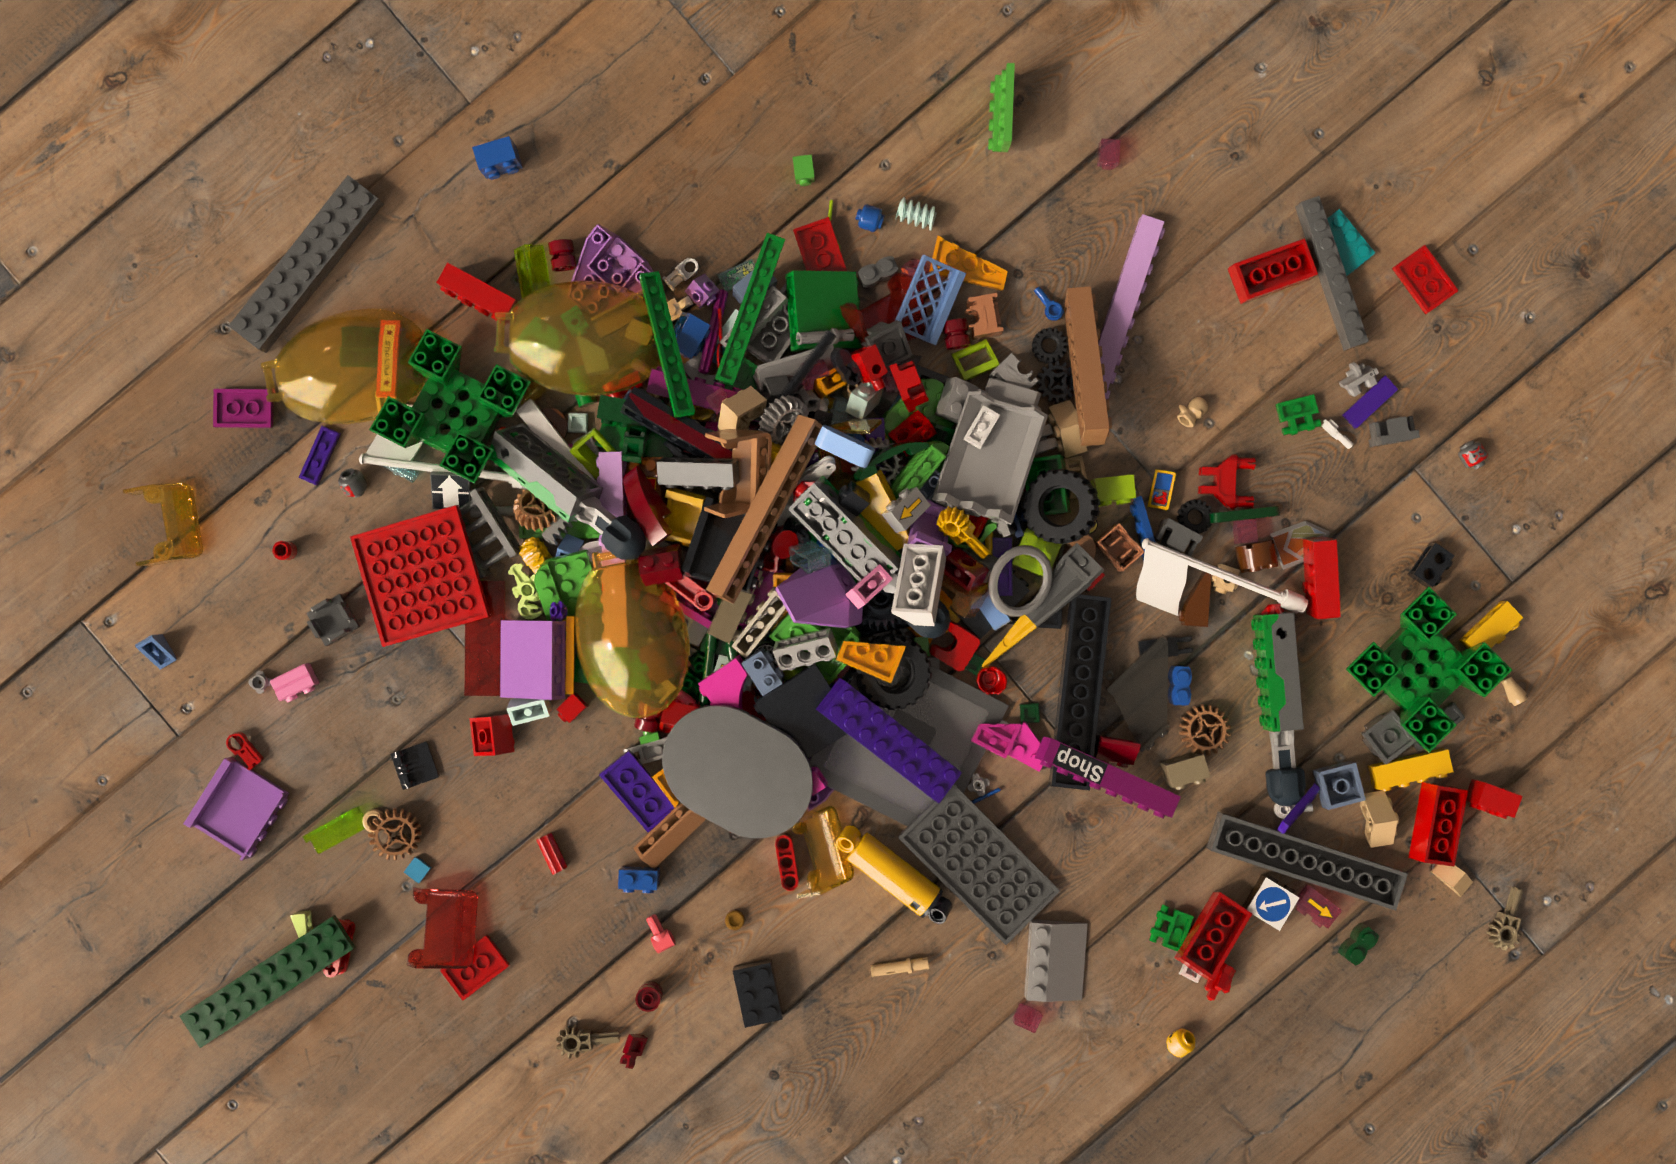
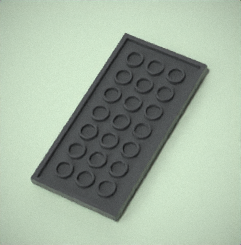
(979, 864)

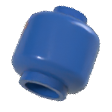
(870, 218)

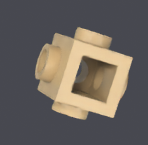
(1219, 584)

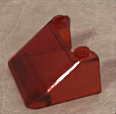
(885, 309)
(448, 929)

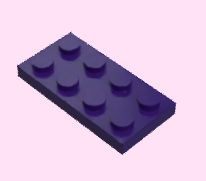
(637, 790)

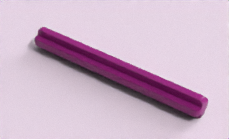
(711, 340)

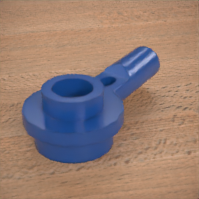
(1053, 309)

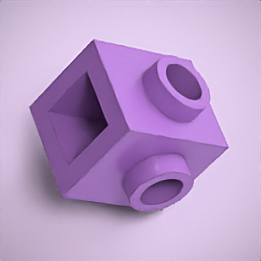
(702, 291)

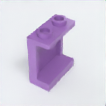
(926, 531)

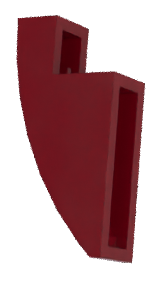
(647, 506)

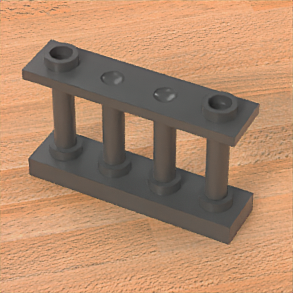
(499, 531)

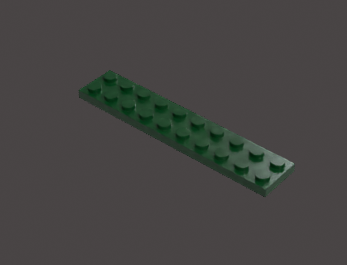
(267, 981)

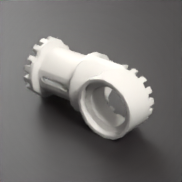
(680, 274)

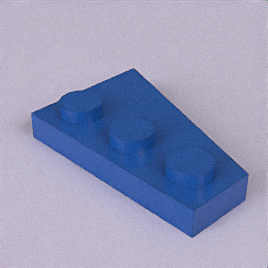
(1142, 522)

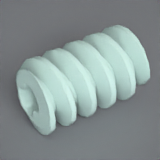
(916, 213)

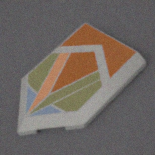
(1290, 542)

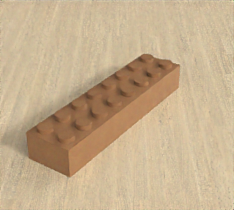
(1086, 366)

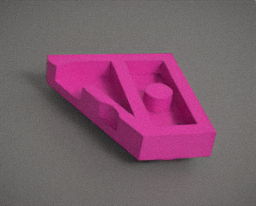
(996, 737)
(1026, 747)

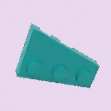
(1349, 242)

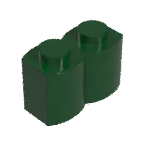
(1361, 939)

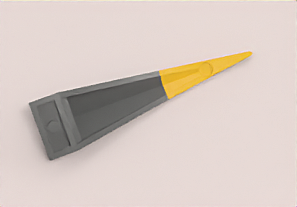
(1069, 579)

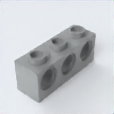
(811, 642)

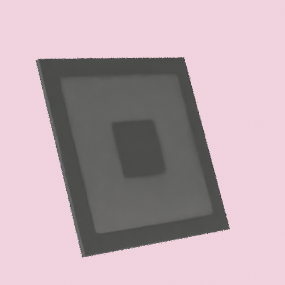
(941, 719)

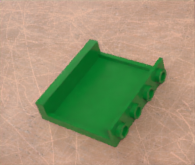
(816, 303)

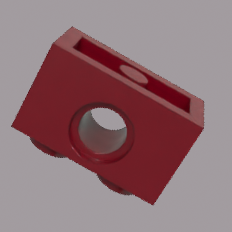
(964, 570)

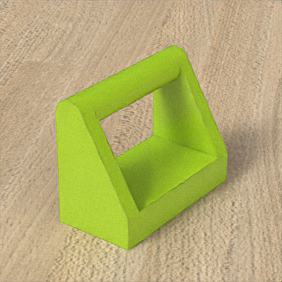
(978, 370)
(585, 454)

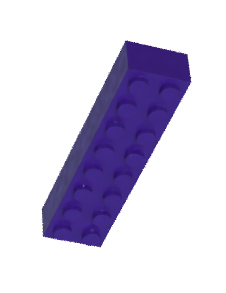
(888, 740)

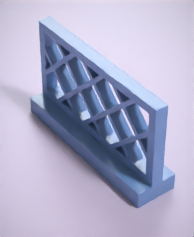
(944, 301)

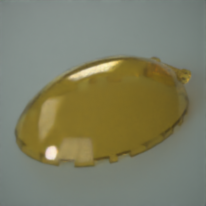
(580, 338)
(346, 366)
(630, 639)

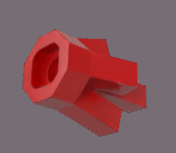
(1221, 982)

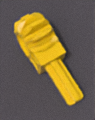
(960, 529)
(534, 553)

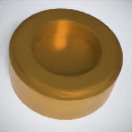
(734, 920)

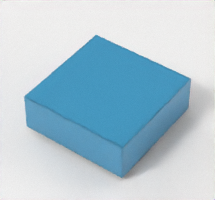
(417, 869)

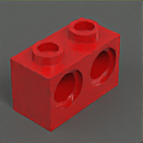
(914, 428)

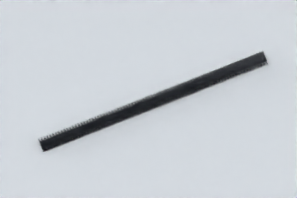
(803, 372)

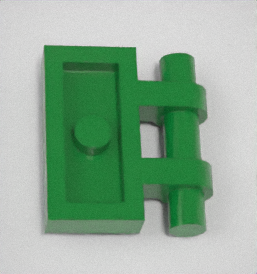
(1295, 409)
(1176, 931)

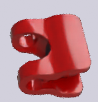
(960, 651)

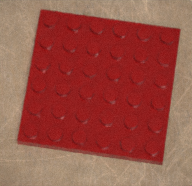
(420, 576)

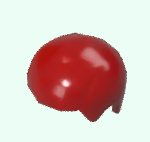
(991, 680)

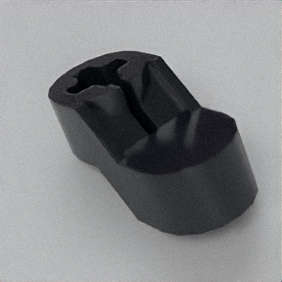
(845, 366)

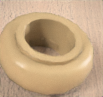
(366, 818)

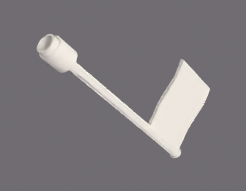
(389, 454)
(1165, 578)

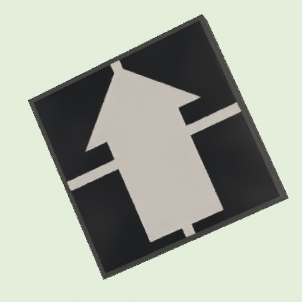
(449, 490)

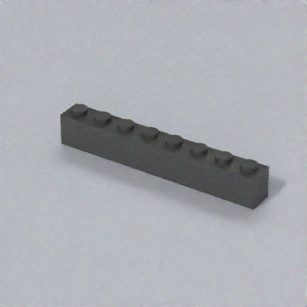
(1331, 273)

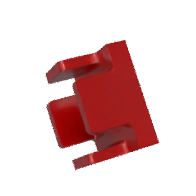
(909, 385)

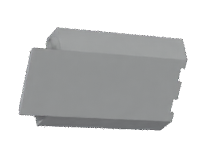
(992, 478)

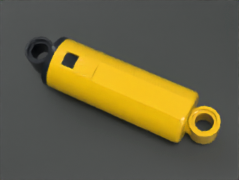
(894, 874)

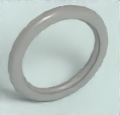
(999, 565)

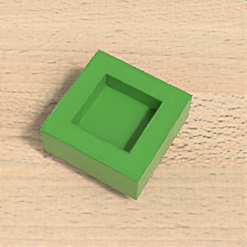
(649, 737)

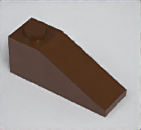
(1196, 607)

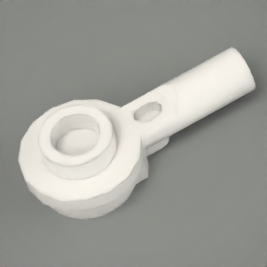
(1331, 427)
(1283, 811)

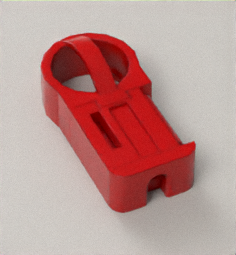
(248, 752)

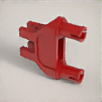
(1225, 481)

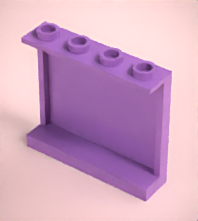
(532, 659)
(237, 807)

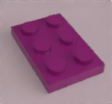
(242, 408)

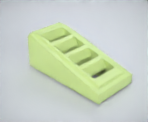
(302, 922)

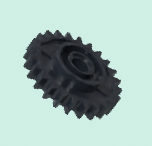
(879, 613)

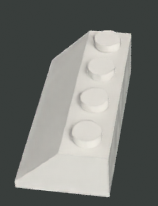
(919, 583)

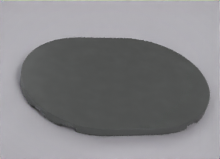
(737, 771)

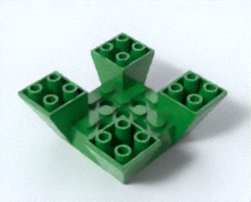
(487, 403)
(1419, 704)

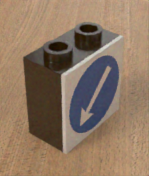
(1271, 901)

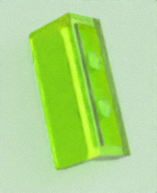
(531, 268)
(336, 830)

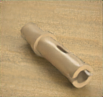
(899, 967)

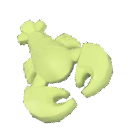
(527, 589)

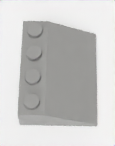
(787, 366)
(1055, 960)

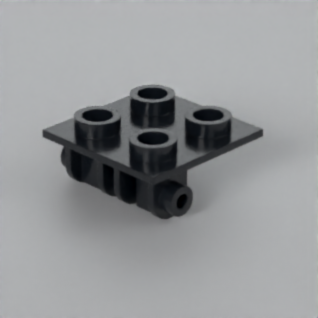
(414, 765)

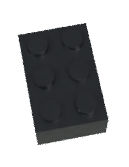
(757, 992)

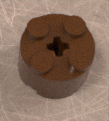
(1256, 556)

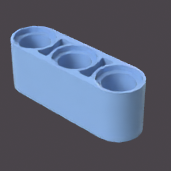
(844, 446)

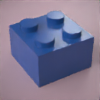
(497, 158)
(690, 333)

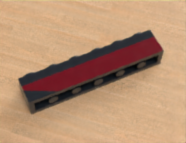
(681, 431)

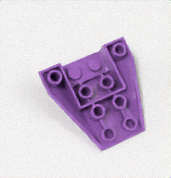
(610, 261)
(821, 597)

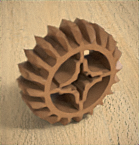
(533, 512)
(1212, 745)
(385, 848)

